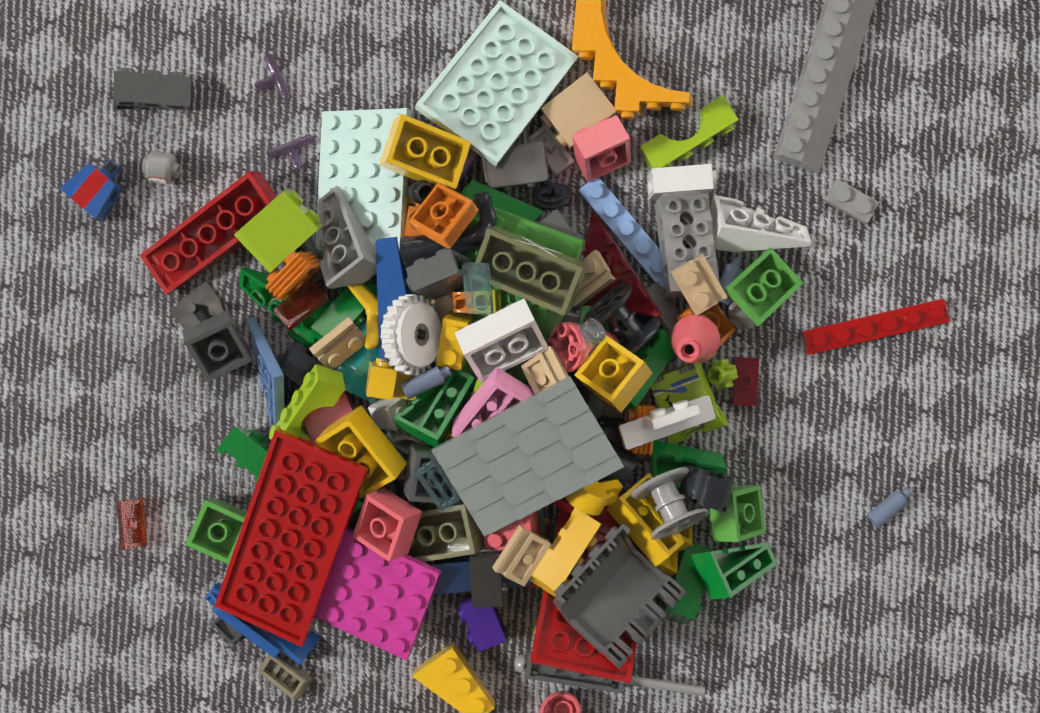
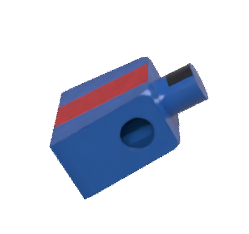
(94, 189)

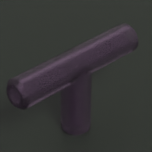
(274, 78)
(290, 148)

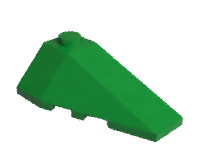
(254, 285)

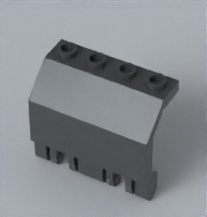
(616, 596)

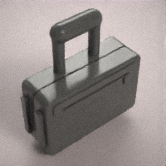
(520, 166)

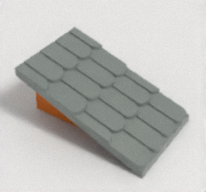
(527, 456)

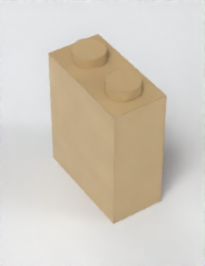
(576, 108)

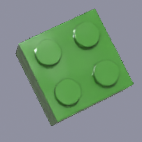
(742, 518)
(216, 529)

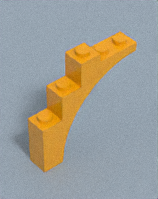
(632, 92)

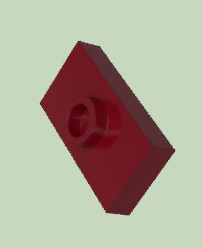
(746, 385)

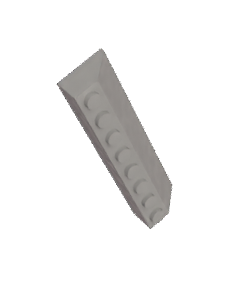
(823, 83)

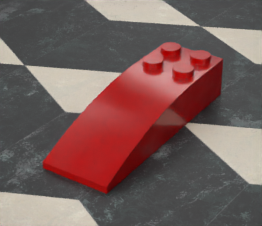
(207, 234)

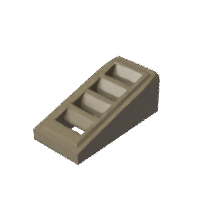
(287, 688)

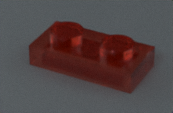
(301, 305)
(131, 523)

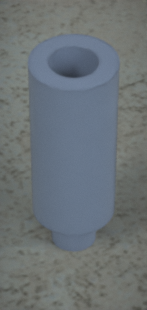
(730, 272)
(425, 381)
(889, 507)

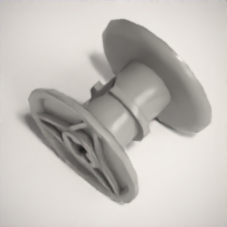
(669, 503)

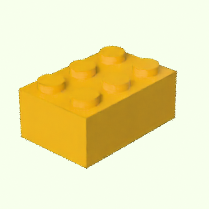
(424, 152)
(363, 442)

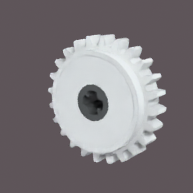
(411, 334)

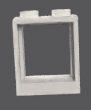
(681, 180)

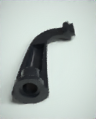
(421, 246)

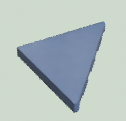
(270, 373)

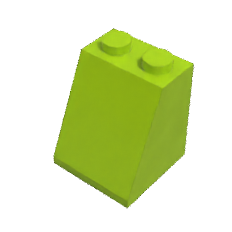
(279, 229)

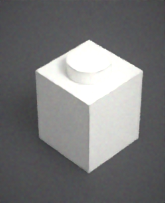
(385, 410)

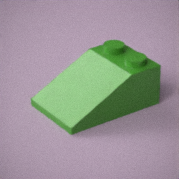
(763, 286)

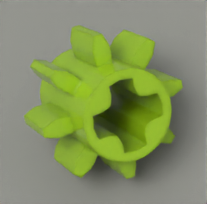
(722, 373)

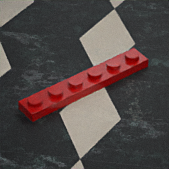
(875, 326)

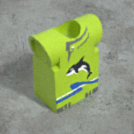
(686, 383)

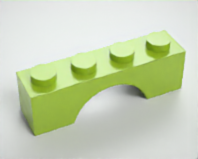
(714, 119)
(319, 389)

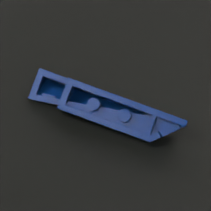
(390, 279)
(265, 640)

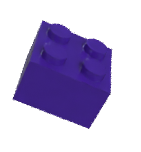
(484, 624)

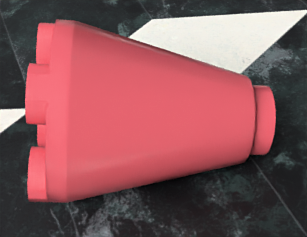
(699, 333)

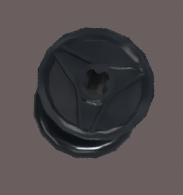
(611, 308)

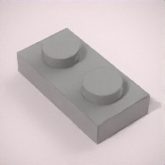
(851, 201)

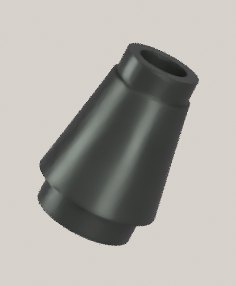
(419, 191)

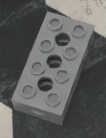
(672, 234)

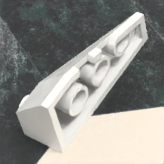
(750, 230)

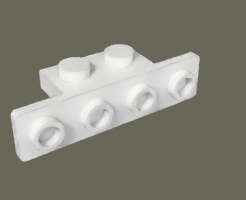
(666, 421)

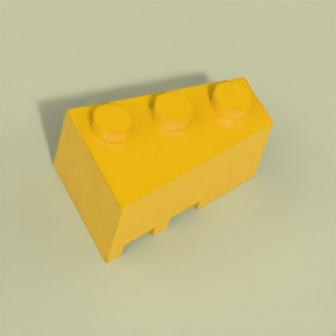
(643, 520)
(566, 551)
(455, 681)

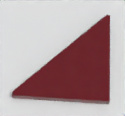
(602, 241)

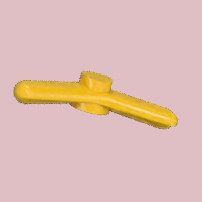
(370, 303)

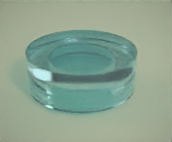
(593, 331)

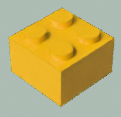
(613, 373)

